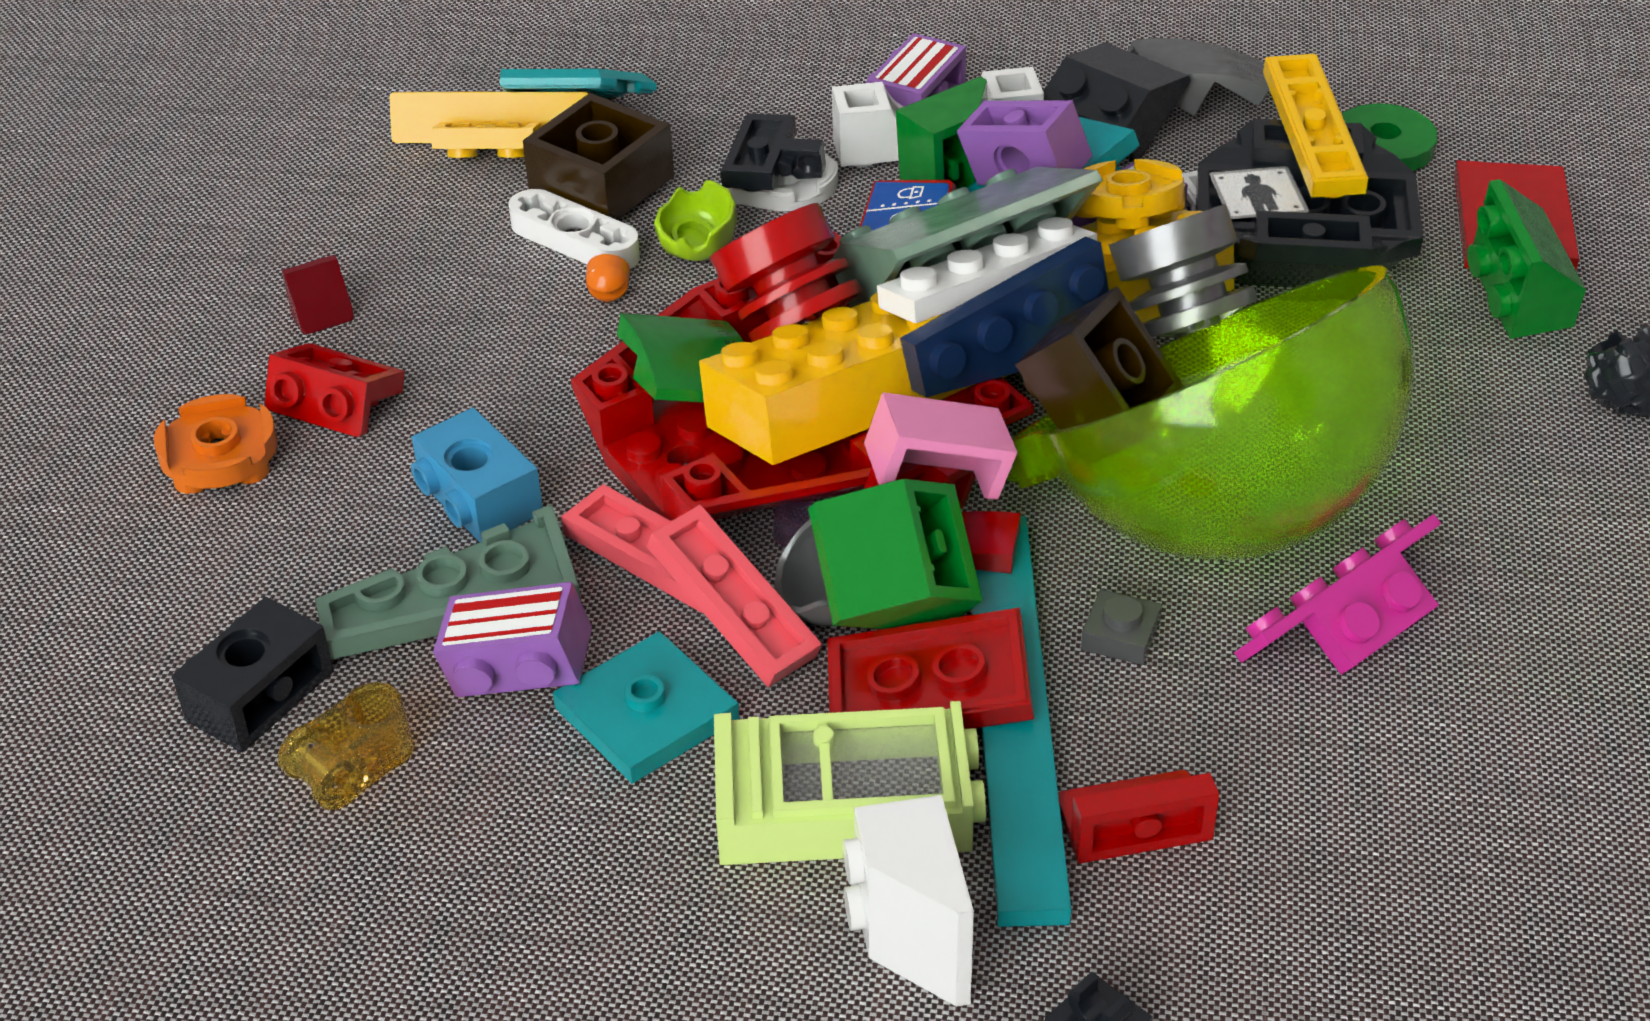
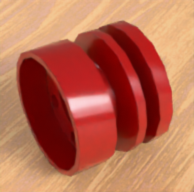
(785, 271)

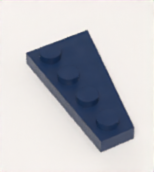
(1003, 323)

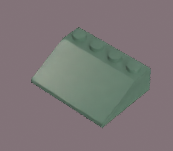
(961, 222)

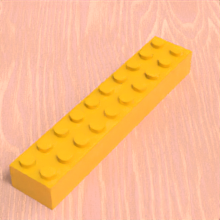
(828, 375)

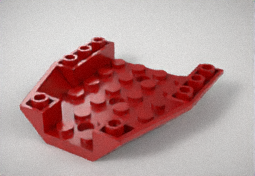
(651, 438)

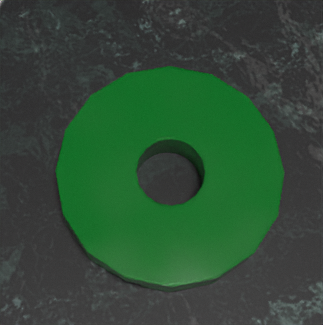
(1398, 130)

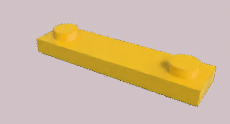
(1315, 126)

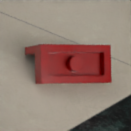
(1139, 814)

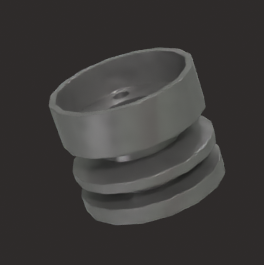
(1184, 272)

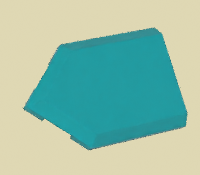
(595, 81)

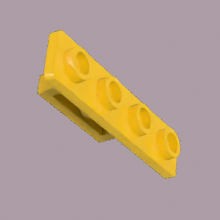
(475, 118)

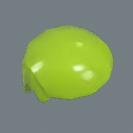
(697, 221)

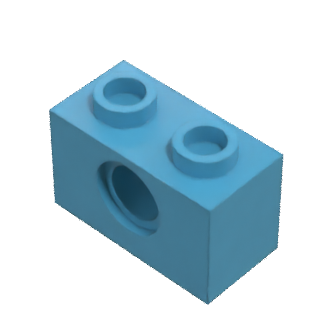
(475, 474)

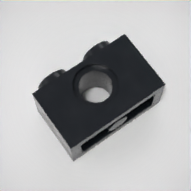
(253, 673)

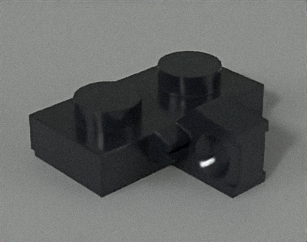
(769, 149)

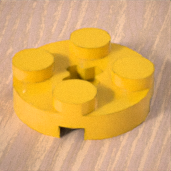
(1135, 193)

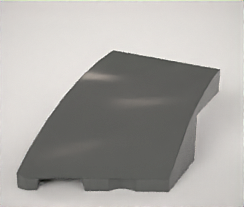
(1206, 66)

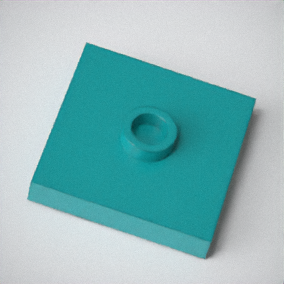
(644, 706)

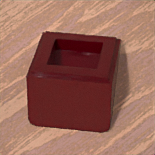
(317, 295)

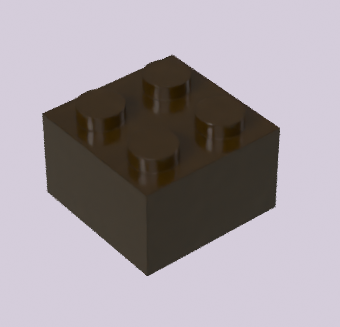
(600, 156)
(1096, 364)

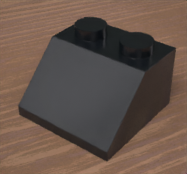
(1119, 90)

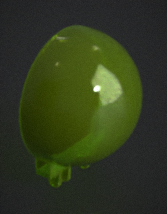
(1267, 441)

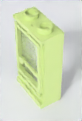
(794, 779)

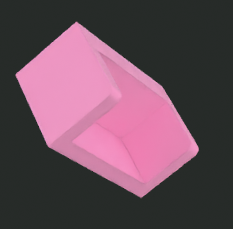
(940, 436)

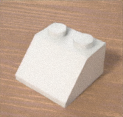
(911, 895)

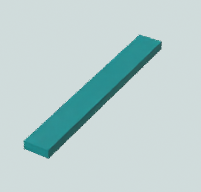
(1022, 775)

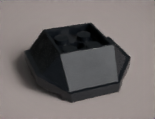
(1336, 232)

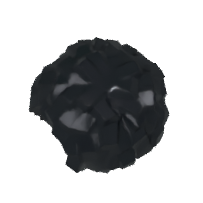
(1621, 372)

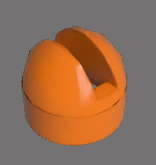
(607, 277)

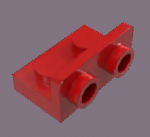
(328, 387)

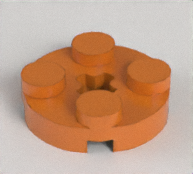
(198, 464)

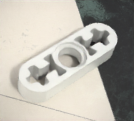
(546, 217)

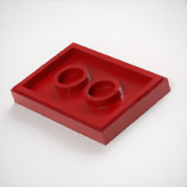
(1539, 183)
(936, 662)

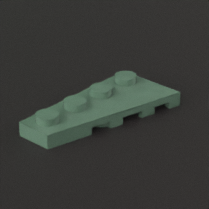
(412, 605)

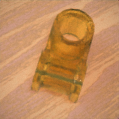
(353, 745)

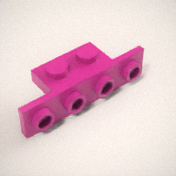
(1360, 610)

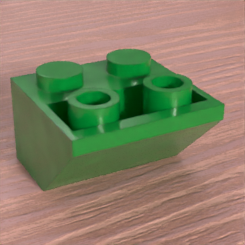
(929, 135)
(1523, 265)
(895, 555)

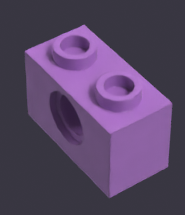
(1023, 137)

